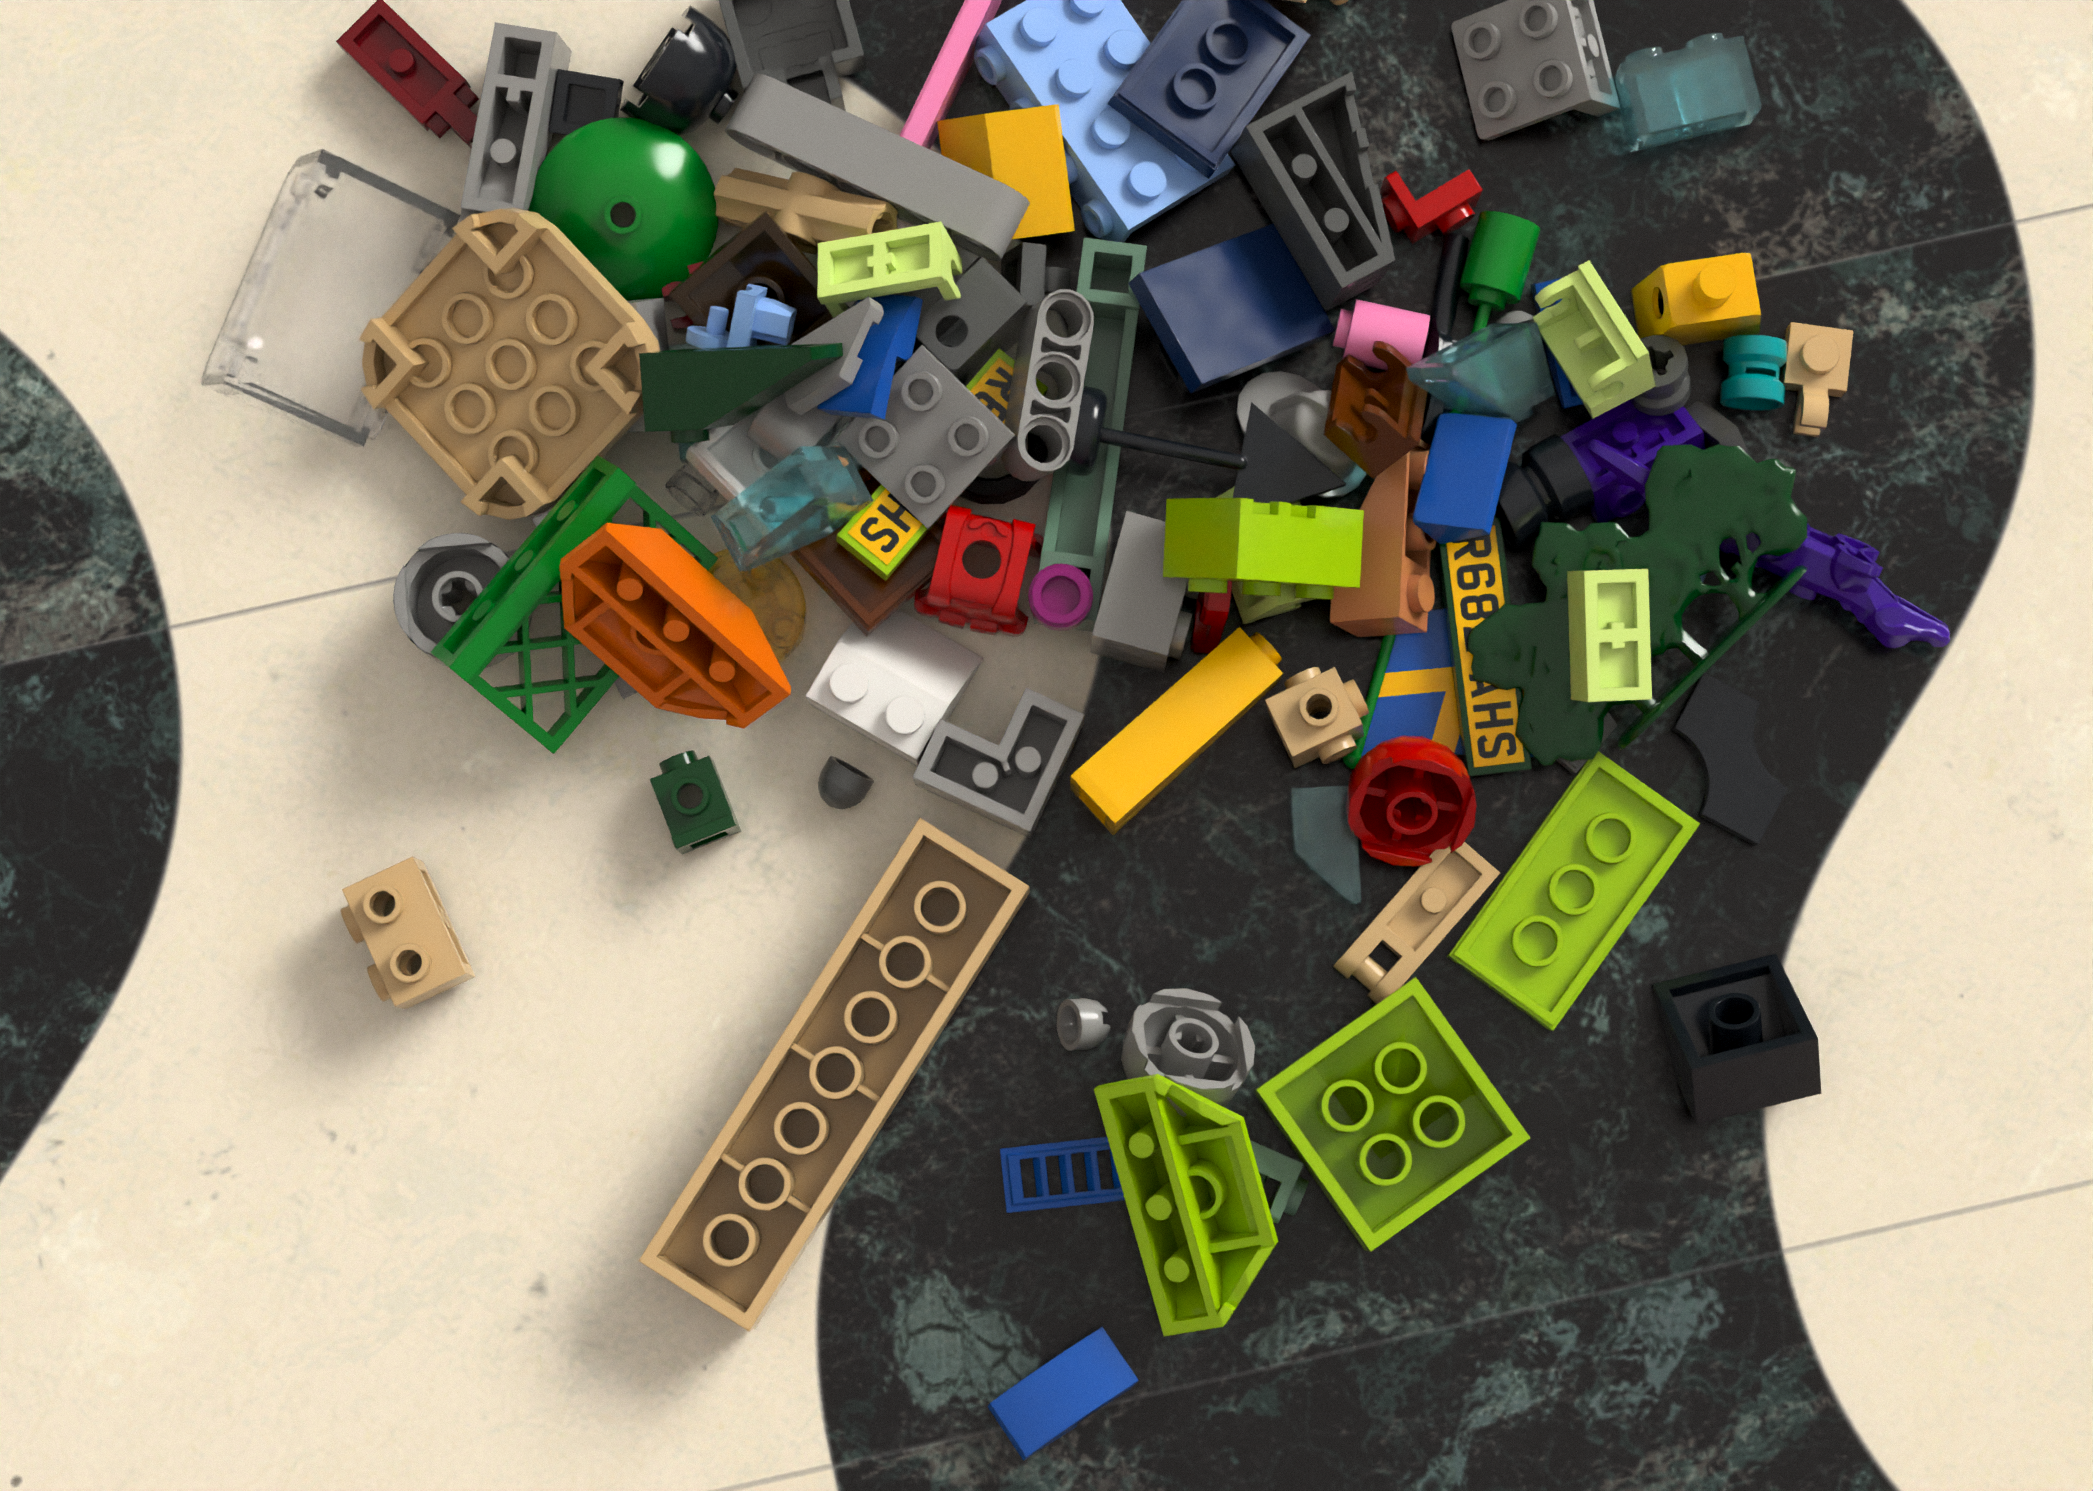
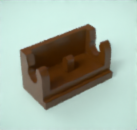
(1375, 414)

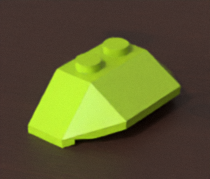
(1189, 1198)

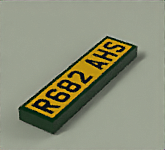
(1473, 589)

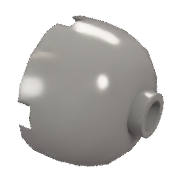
(1190, 1044)

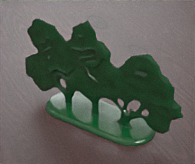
(1693, 506)

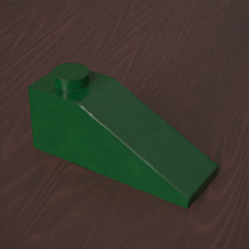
(722, 385)

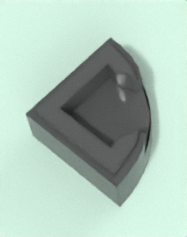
(1715, 426)

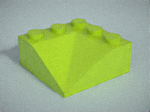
(1391, 1115)

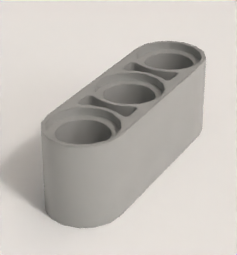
(1066, 363)

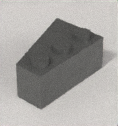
(1320, 190)

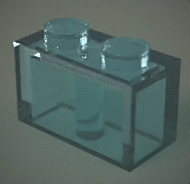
(1686, 91)

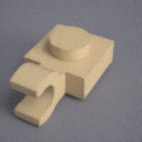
(1816, 369)

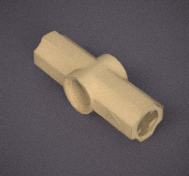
(802, 206)

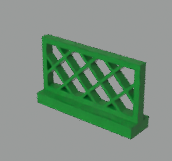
(527, 583)

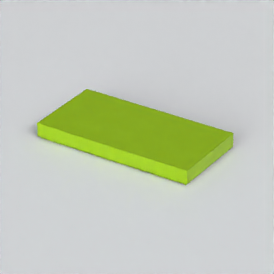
(1573, 890)

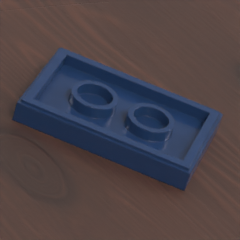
(1208, 76)
(1231, 307)

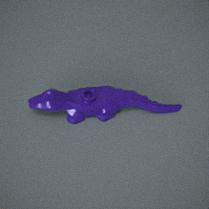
(1834, 565)

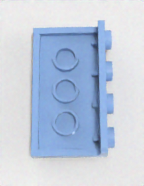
(1078, 59)

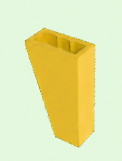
(1176, 729)

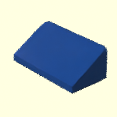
(1463, 476)

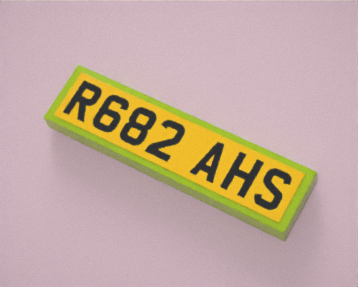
(885, 528)

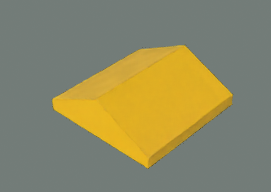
(1023, 152)

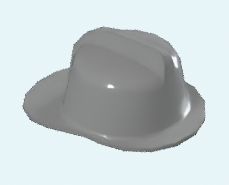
(1302, 413)

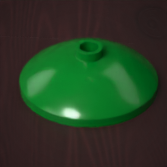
(651, 172)

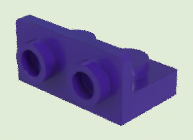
(1635, 436)

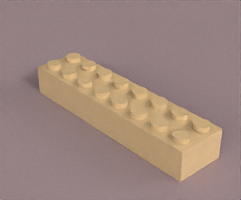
(835, 1075)

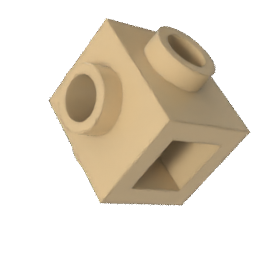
(1311, 737)

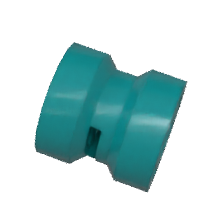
(1753, 372)

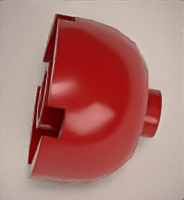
(1410, 800)

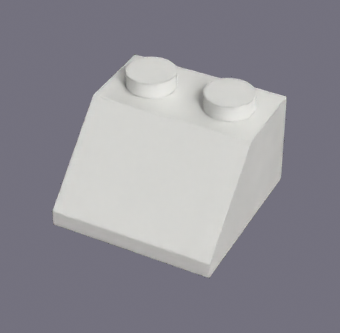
(894, 683)

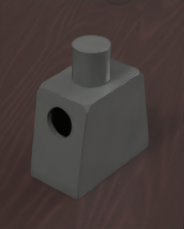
(972, 328)

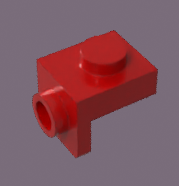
(1441, 209)

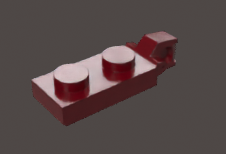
(411, 72)

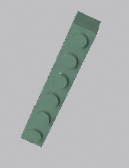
(1083, 505)

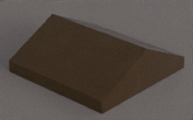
(761, 257)

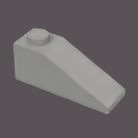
(513, 117)

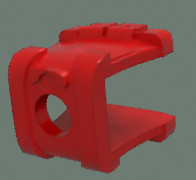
(987, 602)

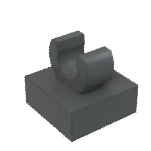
(1027, 272)

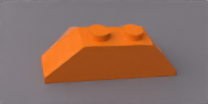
(669, 626)

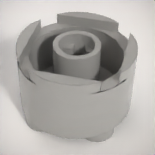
(436, 580)

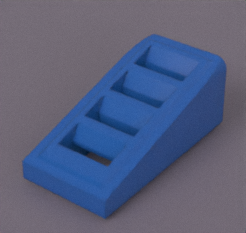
(1013, 1179)

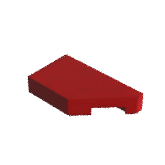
(1210, 619)

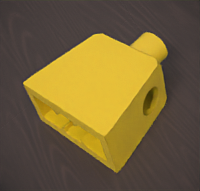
(1701, 300)

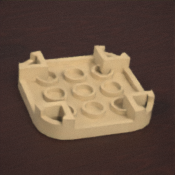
(509, 362)

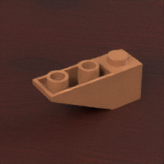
(1394, 559)

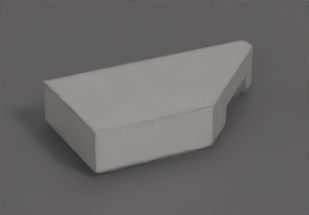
(850, 330)

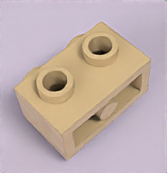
(412, 930)

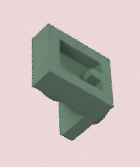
(1286, 1172)

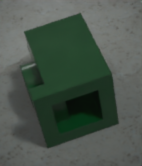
(704, 823)

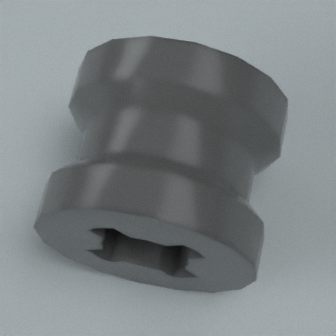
(1671, 388)

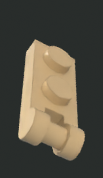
(1418, 918)

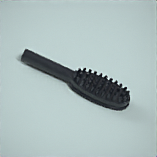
(1442, 318)

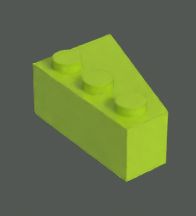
(1262, 546)

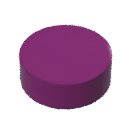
(1060, 597)

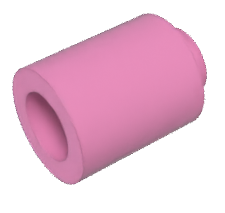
(1376, 322)

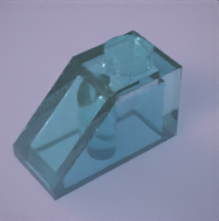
(1489, 372)
(792, 505)

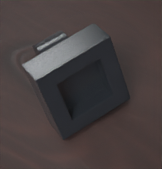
(583, 100)

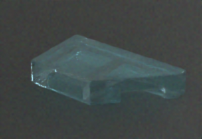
(1325, 838)

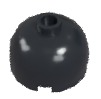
(687, 78)

